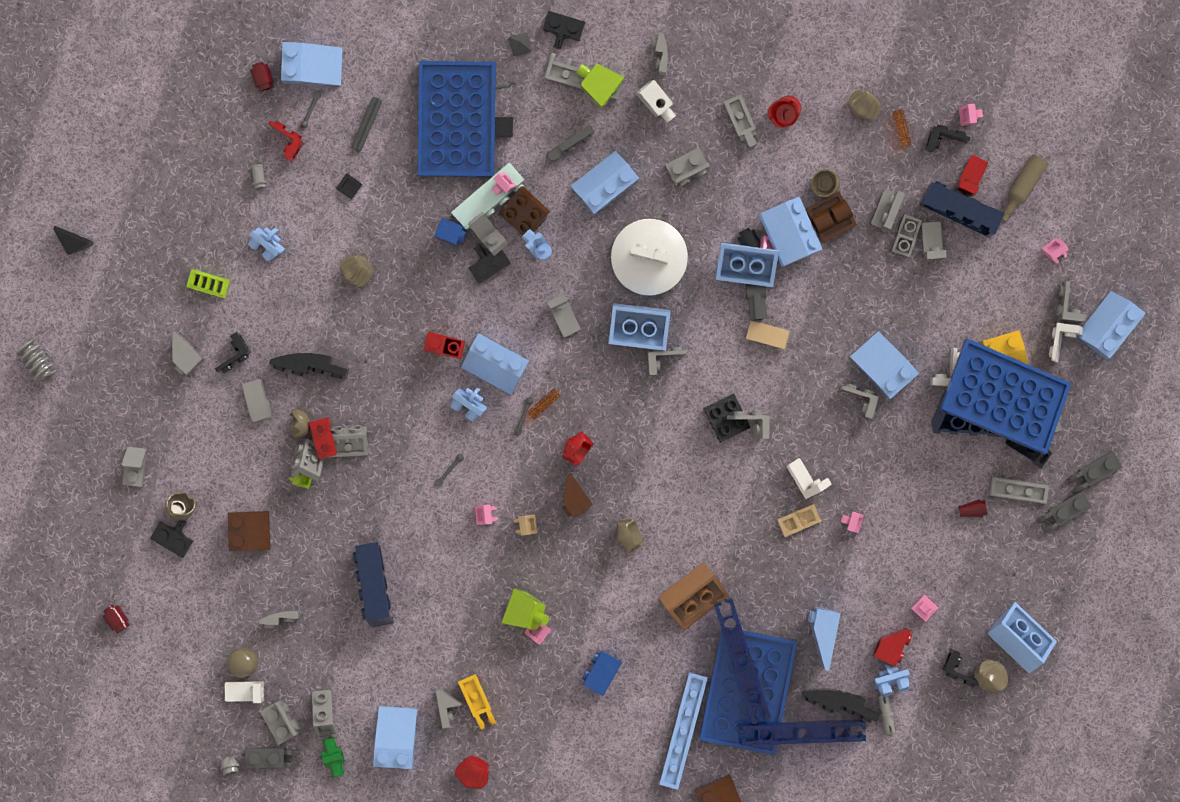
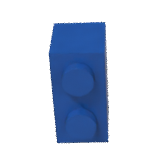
(450, 233)
(602, 672)

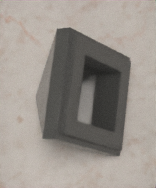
(520, 43)

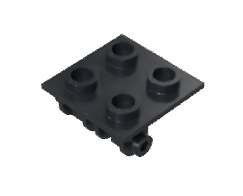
(718, 413)

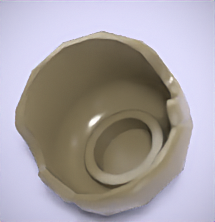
(825, 183)
(300, 425)
(180, 506)
(242, 662)

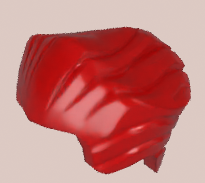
(785, 111)
(577, 448)
(473, 772)

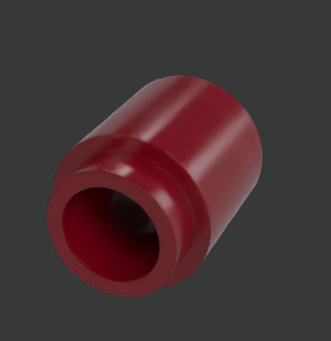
(262, 76)
(115, 618)

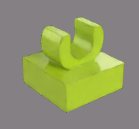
(301, 480)

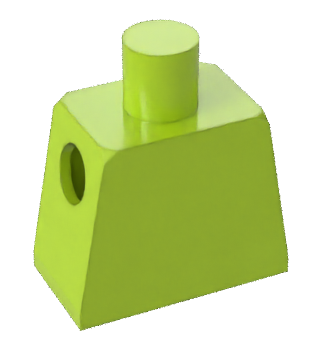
(599, 83)
(525, 611)

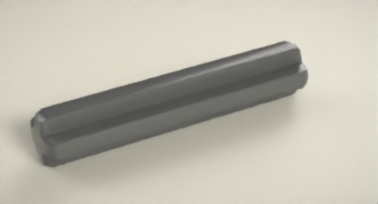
(366, 124)

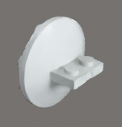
(649, 257)

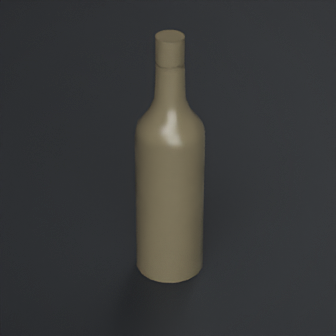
(1025, 183)

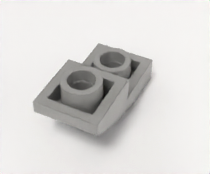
(661, 49)
(906, 235)
(256, 401)
(275, 619)

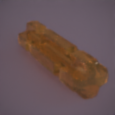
(902, 128)
(544, 403)

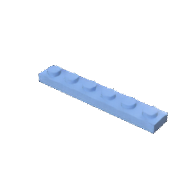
(683, 730)

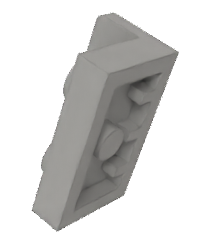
(687, 166)
(887, 209)
(350, 441)
(307, 461)
(280, 722)

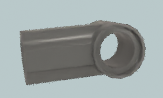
(756, 296)

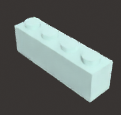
(485, 199)

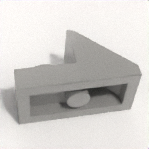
(134, 466)
(446, 701)

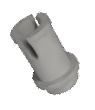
(258, 176)

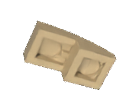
(768, 335)
(799, 520)

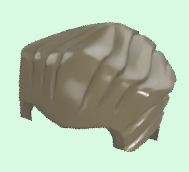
(864, 105)
(356, 270)
(629, 535)
(991, 676)

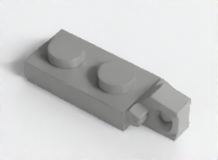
(741, 120)

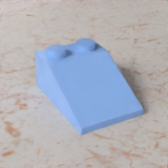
(311, 64)
(884, 365)
(824, 630)
(395, 737)

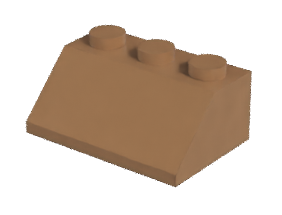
(693, 596)

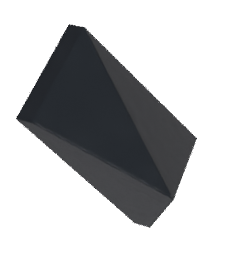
(70, 241)

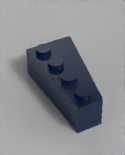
(962, 209)
(947, 423)
(372, 584)

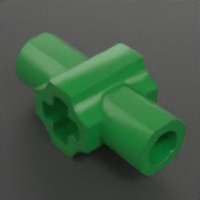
(332, 757)

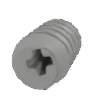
(35, 361)

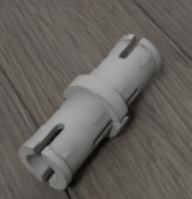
(886, 714)

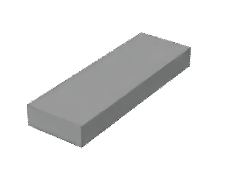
(1018, 490)

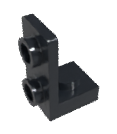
(934, 139)
(238, 344)
(1037, 458)
(952, 661)

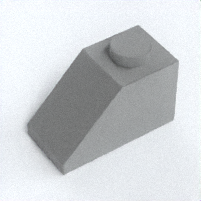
(184, 355)

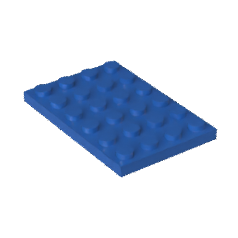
(456, 119)
(1005, 396)
(725, 704)

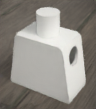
(650, 94)

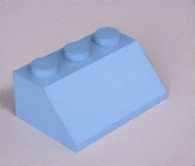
(605, 183)
(790, 231)
(746, 264)
(1110, 324)
(639, 326)
(495, 364)
(1022, 638)

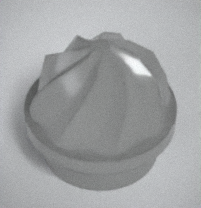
(229, 766)

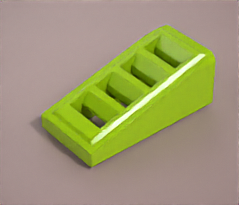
(190, 284)

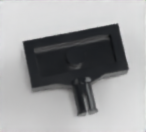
(563, 27)
(488, 264)
(172, 538)

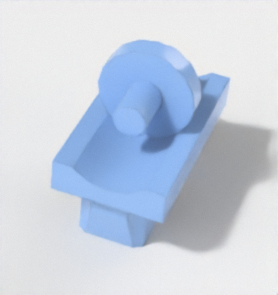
(268, 240)
(537, 245)
(470, 400)
(889, 677)

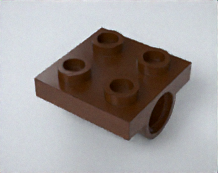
(524, 211)
(831, 217)

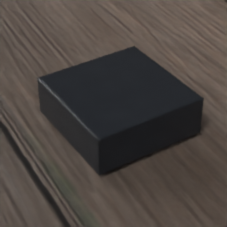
(503, 126)
(349, 186)

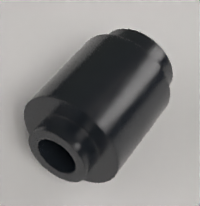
(749, 238)

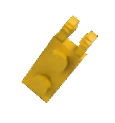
(476, 699)

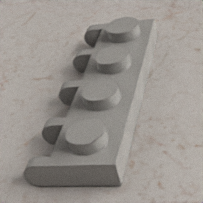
(567, 75)

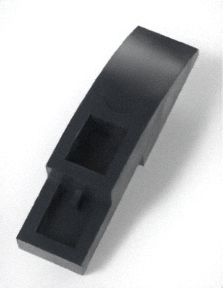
(301, 363)
(834, 699)

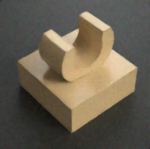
(527, 524)

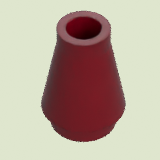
(973, 509)

